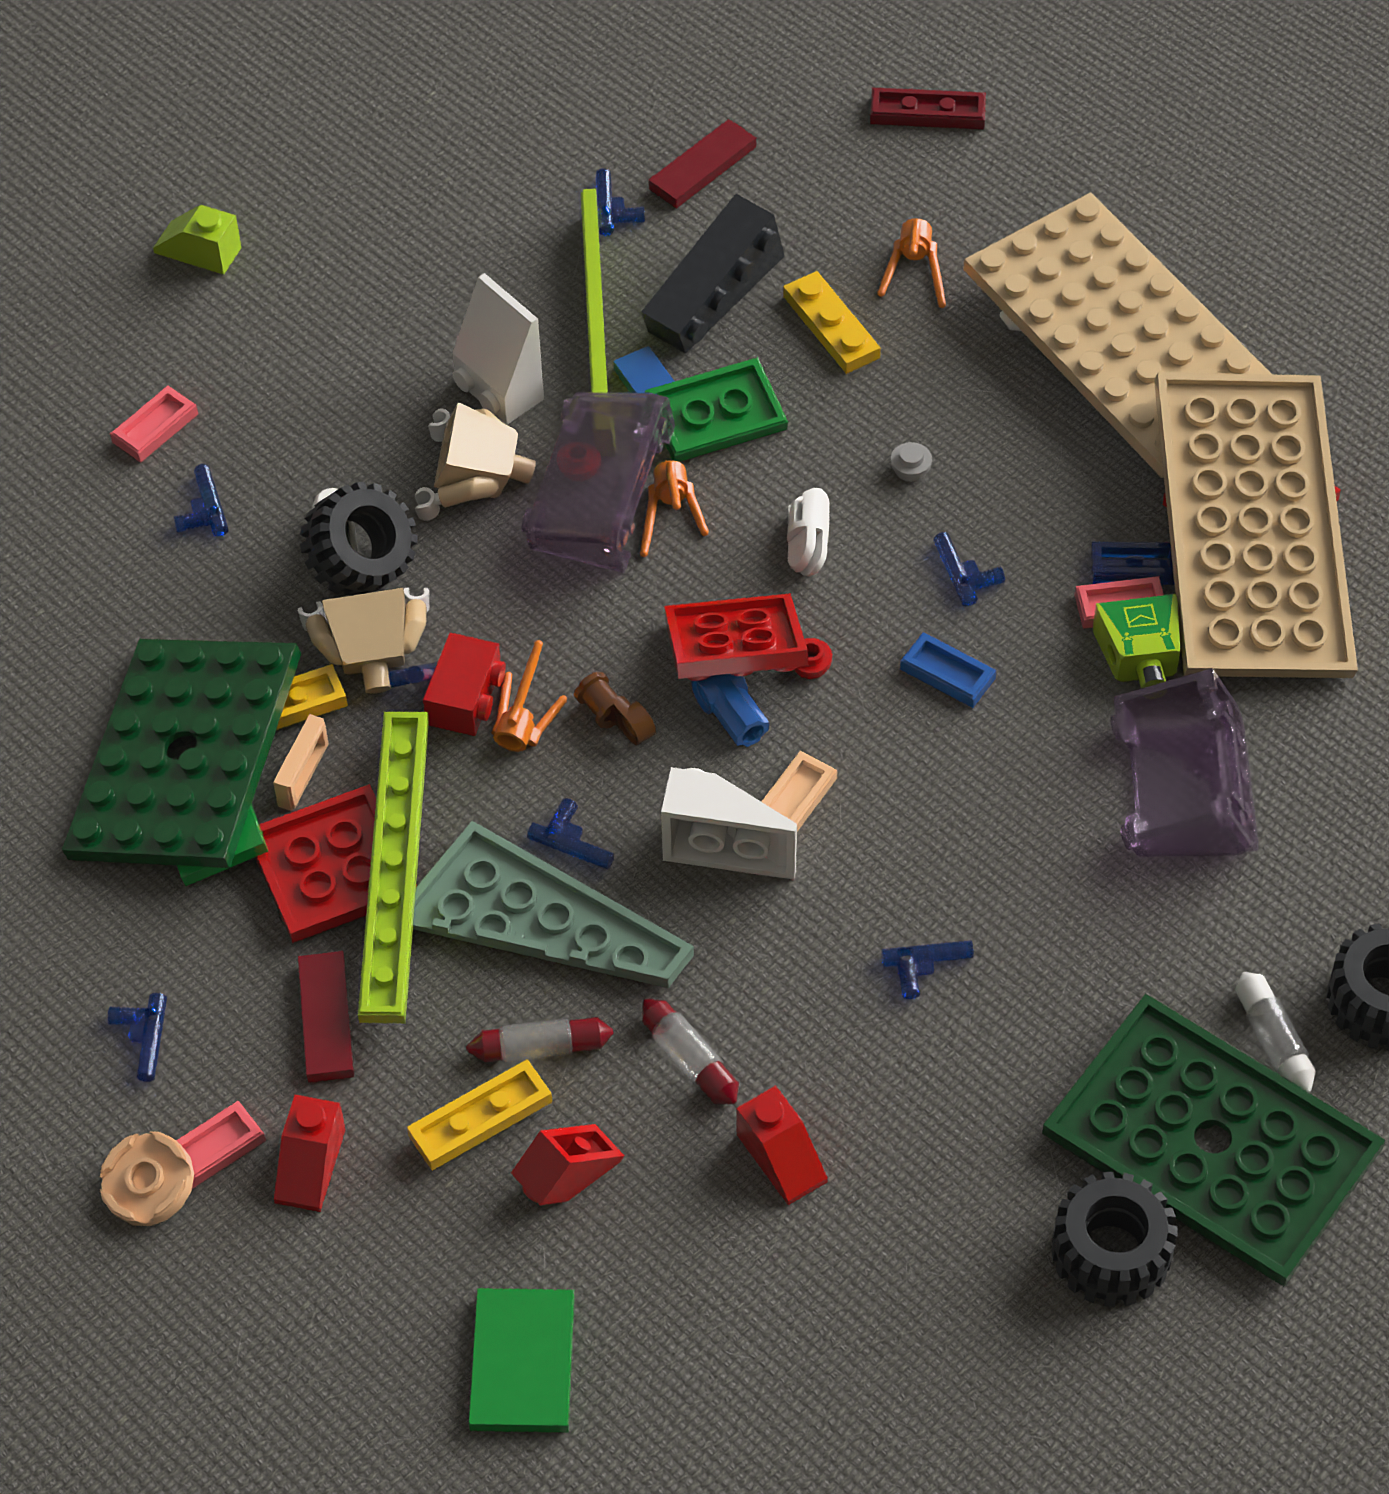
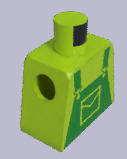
(1139, 638)

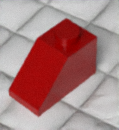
(780, 1144)
(308, 1152)
(565, 1163)

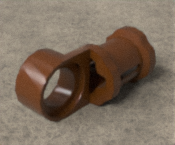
(614, 709)

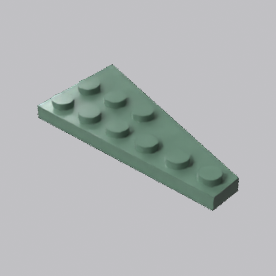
(520, 904)

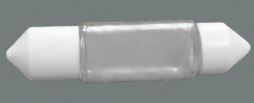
(1275, 1030)

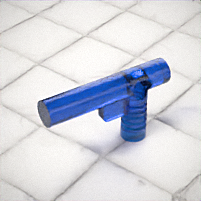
(612, 209)
(204, 507)
(965, 572)
(412, 674)
(569, 837)
(922, 961)
(143, 1030)

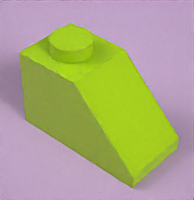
(202, 239)

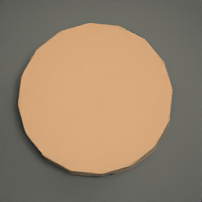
(146, 1178)

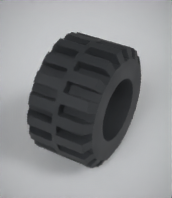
(382, 521)
(1351, 996)
(1119, 1205)

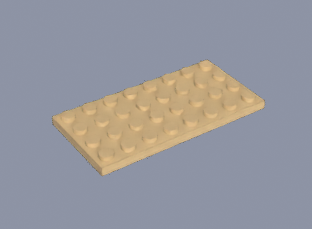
(1106, 314)
(1254, 526)

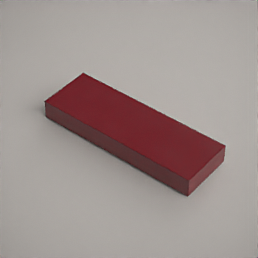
(928, 108)
(702, 163)
(325, 1017)

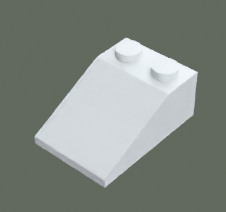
(499, 352)
(724, 827)

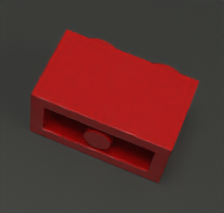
(463, 684)

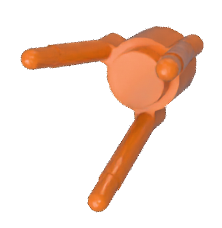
(915, 244)
(670, 487)
(515, 726)

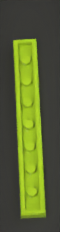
(593, 291)
(393, 869)

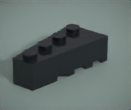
(715, 274)

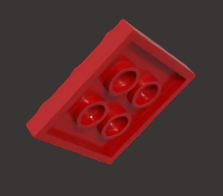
(735, 636)
(320, 862)

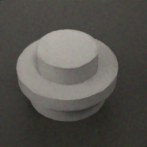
(911, 461)

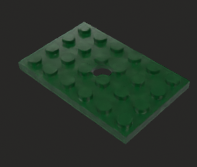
(195, 806)
(1287, 1152)

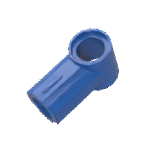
(733, 707)

